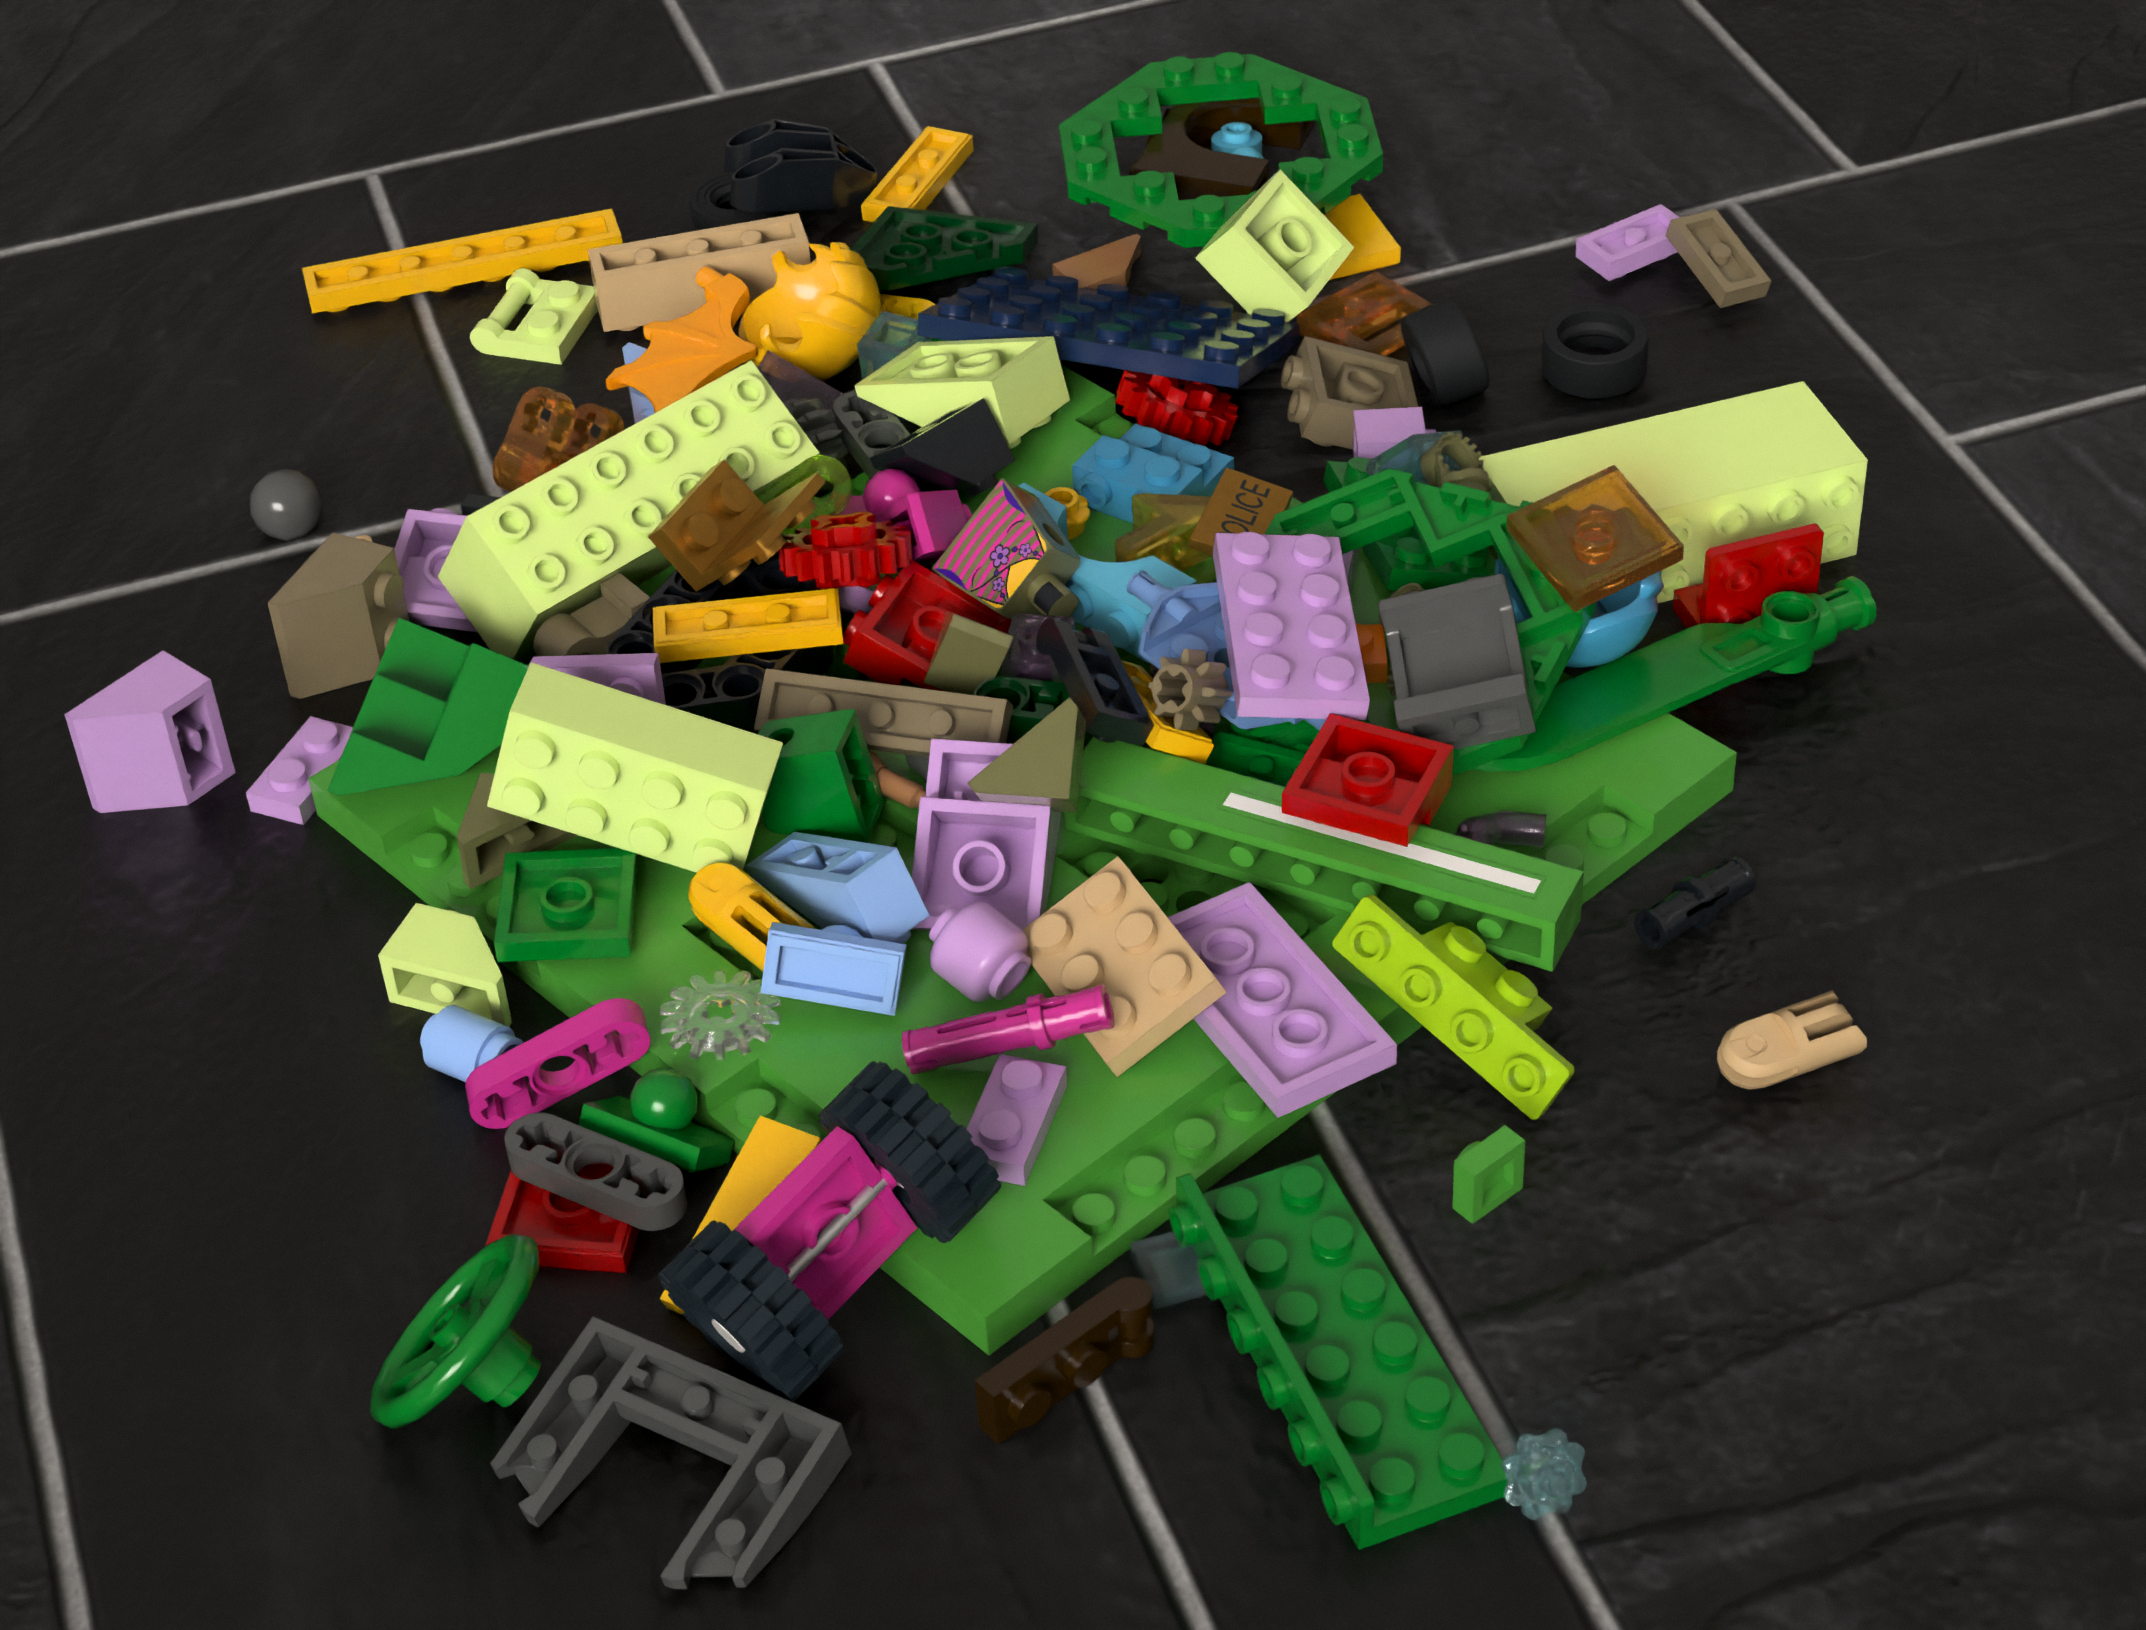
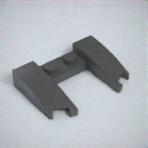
(610, 1377)

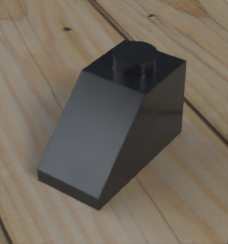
(951, 452)

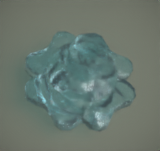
(1544, 1473)

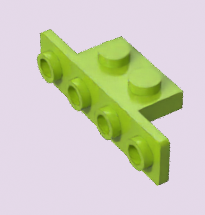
(1461, 999)

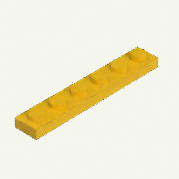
(458, 261)

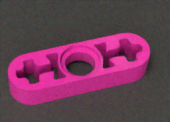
(607, 1054)

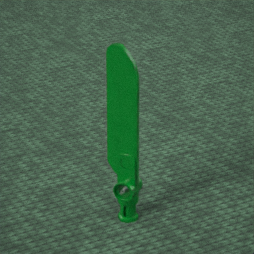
(1687, 669)

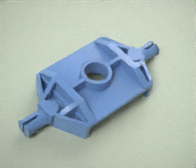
(1191, 620)

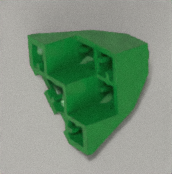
(427, 712)

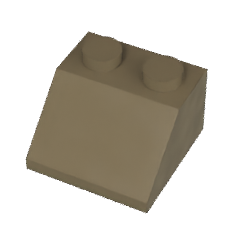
(337, 615)

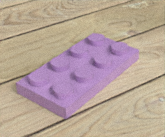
(1289, 626)
(1284, 1012)

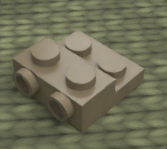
(1334, 381)

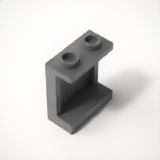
(1458, 663)

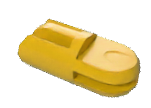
(739, 909)

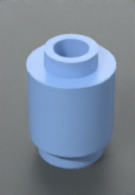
(461, 1041)

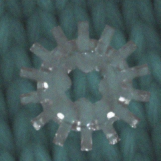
(689, 1014)

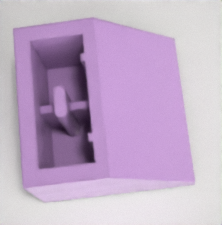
(151, 738)

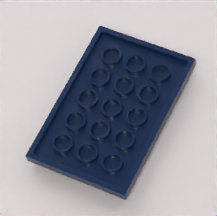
(1116, 328)

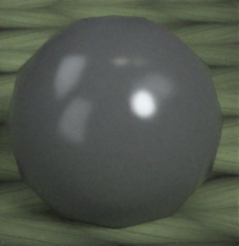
(285, 504)

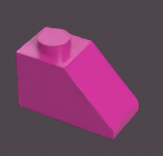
(932, 521)

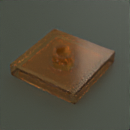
(1594, 538)

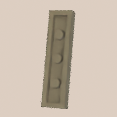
(890, 715)

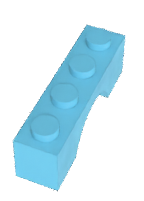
(1103, 588)

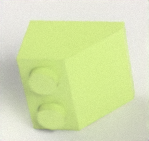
(1275, 250)

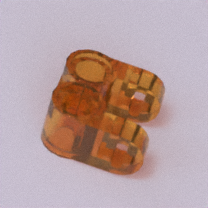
(563, 437)

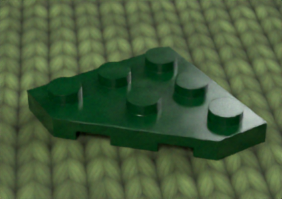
(928, 246)

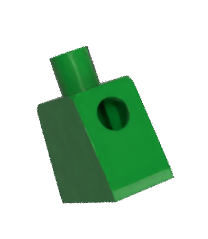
(822, 778)

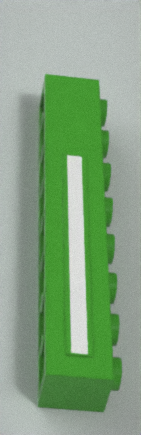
(1238, 830)

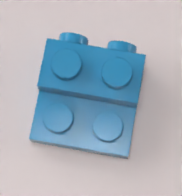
(1145, 464)

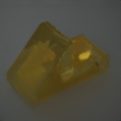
(1163, 529)

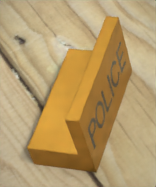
(1238, 506)

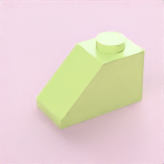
(441, 962)

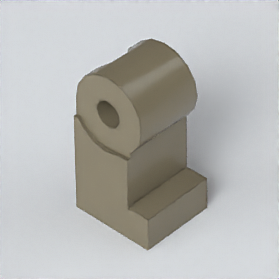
(593, 625)

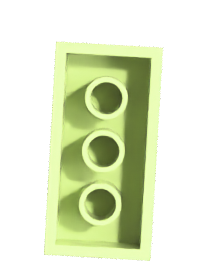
(632, 772)

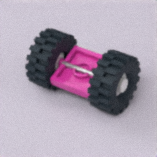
(828, 1228)

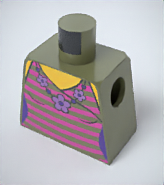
(1012, 556)

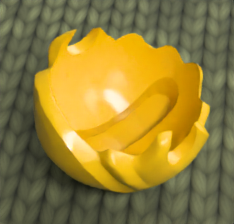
(814, 311)

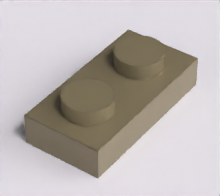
(1718, 258)

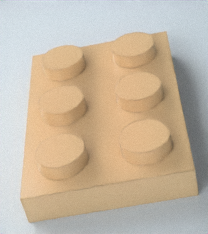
(1122, 939)

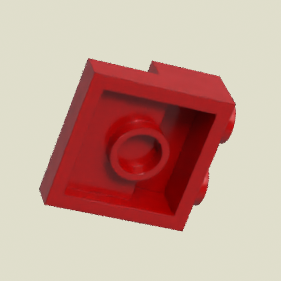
(904, 625)
(1370, 780)

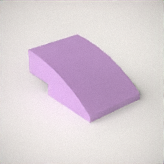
(978, 847)

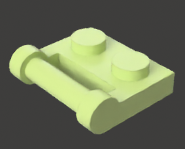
(550, 327)

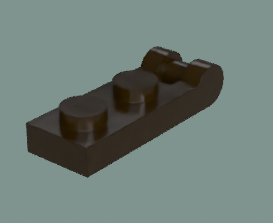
(1065, 1358)

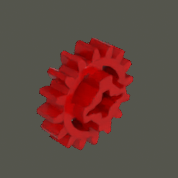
(1177, 407)
(845, 550)

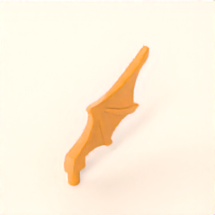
(691, 348)

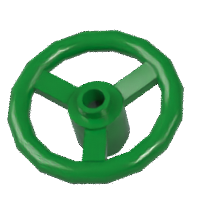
(471, 1342)

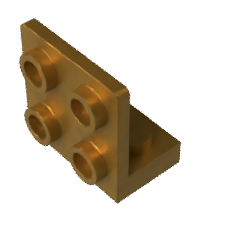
(726, 525)

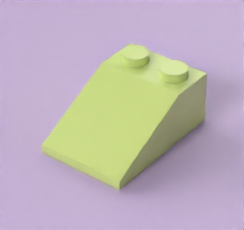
(1013, 375)

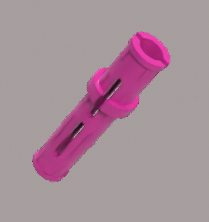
(1030, 1024)

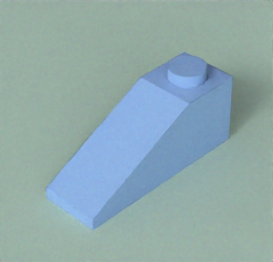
(843, 884)

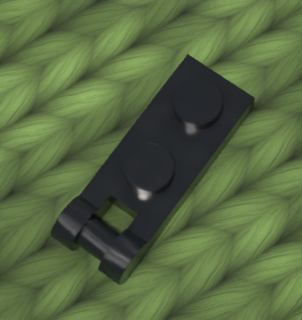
(1096, 681)

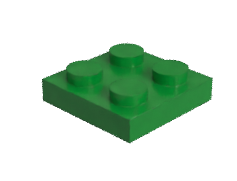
(566, 905)

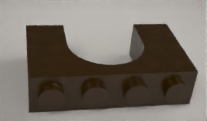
(1201, 171)

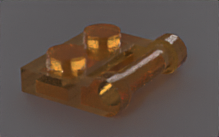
(1360, 312)

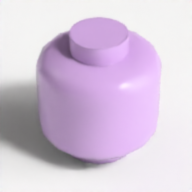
(979, 952)

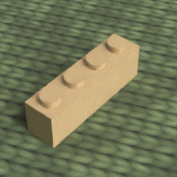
(657, 275)

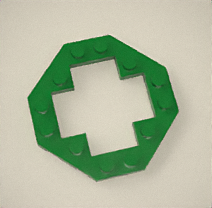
(1284, 97)
(1451, 526)

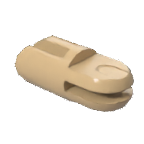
(1789, 1042)

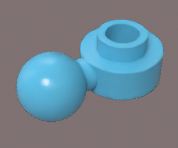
(1238, 139)

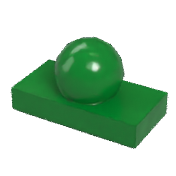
(660, 1121)

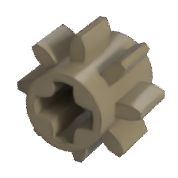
(1190, 689)

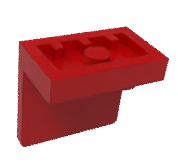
(1747, 572)

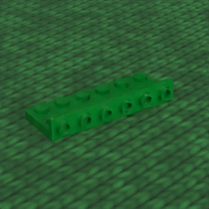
(1338, 1351)

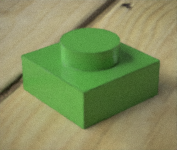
(1488, 1173)

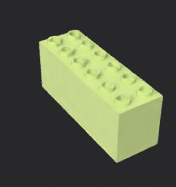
(1712, 473)
(592, 516)

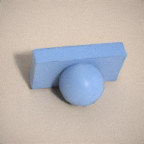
(833, 967)

